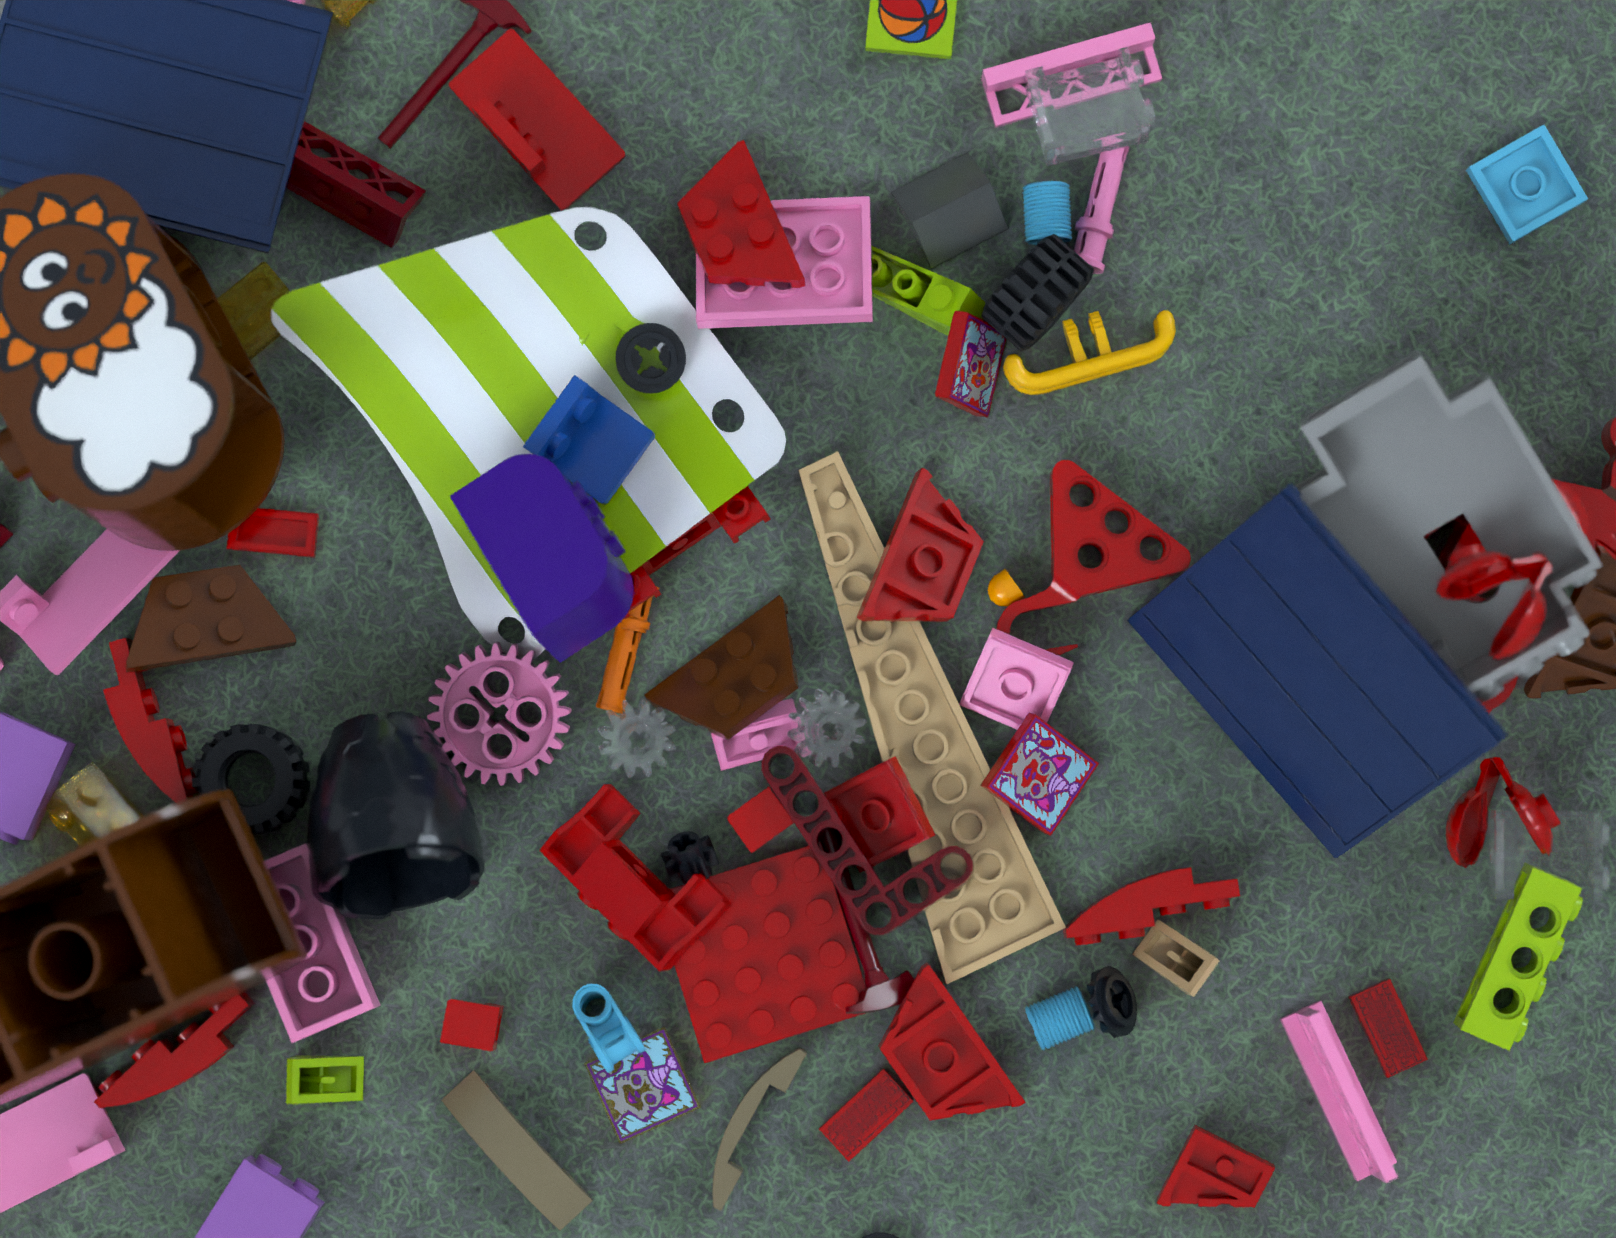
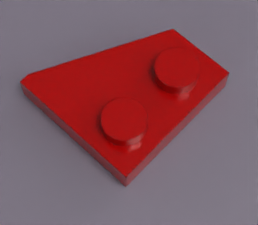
(1215, 1173)

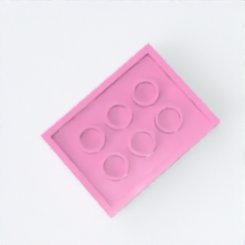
(836, 260)

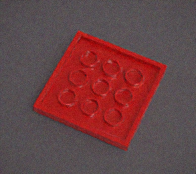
(772, 959)

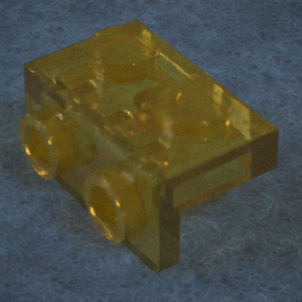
(250, 306)
(90, 806)

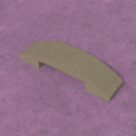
(516, 1151)
(725, 1171)

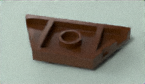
(205, 619)
(1595, 660)
(734, 676)

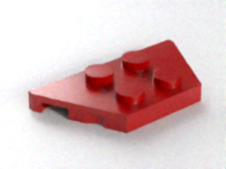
(737, 225)
(923, 560)
(943, 1055)

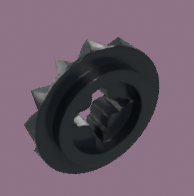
(652, 379)
(1114, 1014)

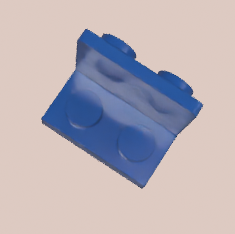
(590, 440)

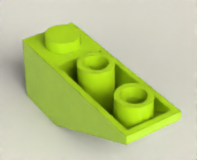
(920, 291)

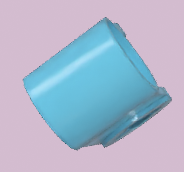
(608, 1033)

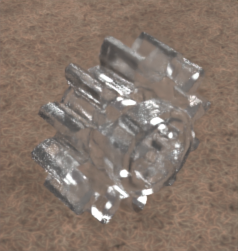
(840, 719)
(631, 753)

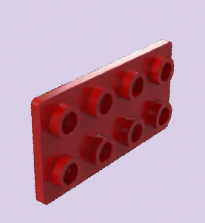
(537, 119)

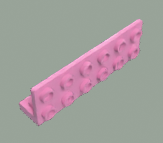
(81, 599)
(53, 1140)

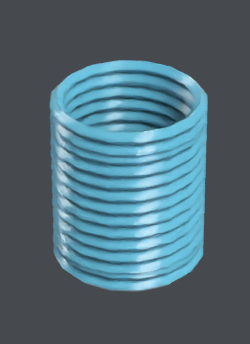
(1047, 211)
(1060, 1018)

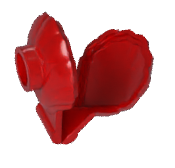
(1478, 571)
(1469, 815)

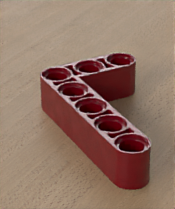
(851, 855)

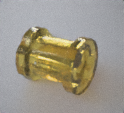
(345, 10)

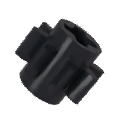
(689, 856)

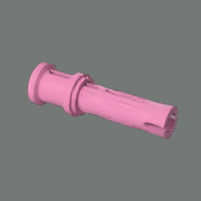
(1095, 225)

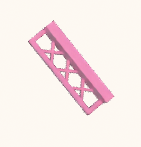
(1063, 59)

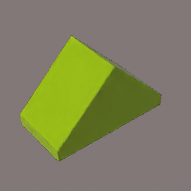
(324, 1079)

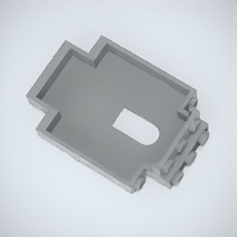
(1414, 459)

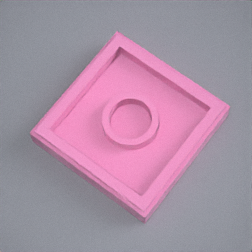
(1015, 680)

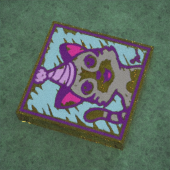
(644, 1087)

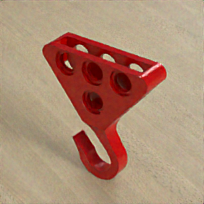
(1082, 526)

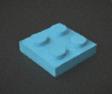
(1526, 184)

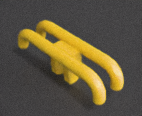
(1089, 369)

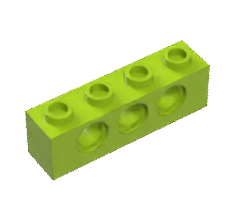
(1513, 931)

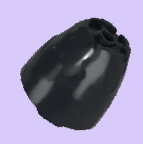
(390, 820)

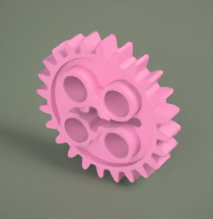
(526, 684)

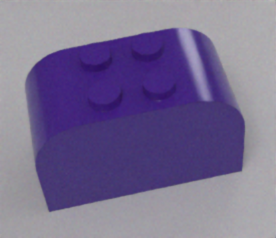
(548, 551)

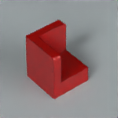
(760, 820)
(471, 1024)

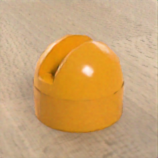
(1003, 589)

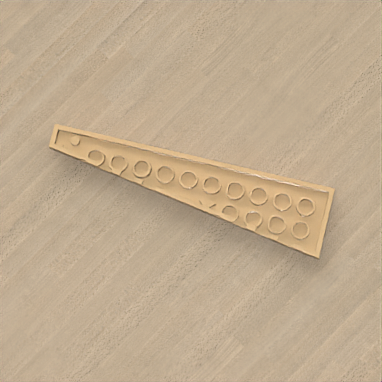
(928, 733)

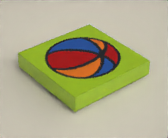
(911, 27)

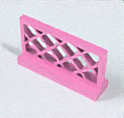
(1339, 1093)

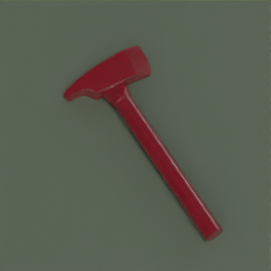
(489, 17)
(879, 990)

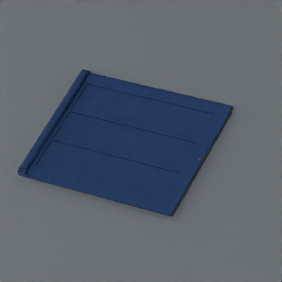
(167, 100)
(1315, 674)

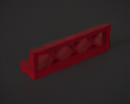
(351, 199)

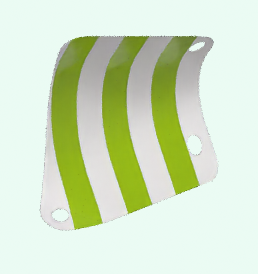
(476, 343)

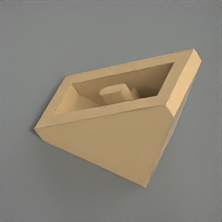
(1176, 958)

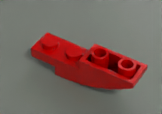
(152, 743)
(1130, 906)
(165, 1067)

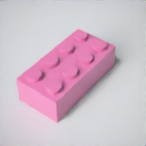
(332, 979)

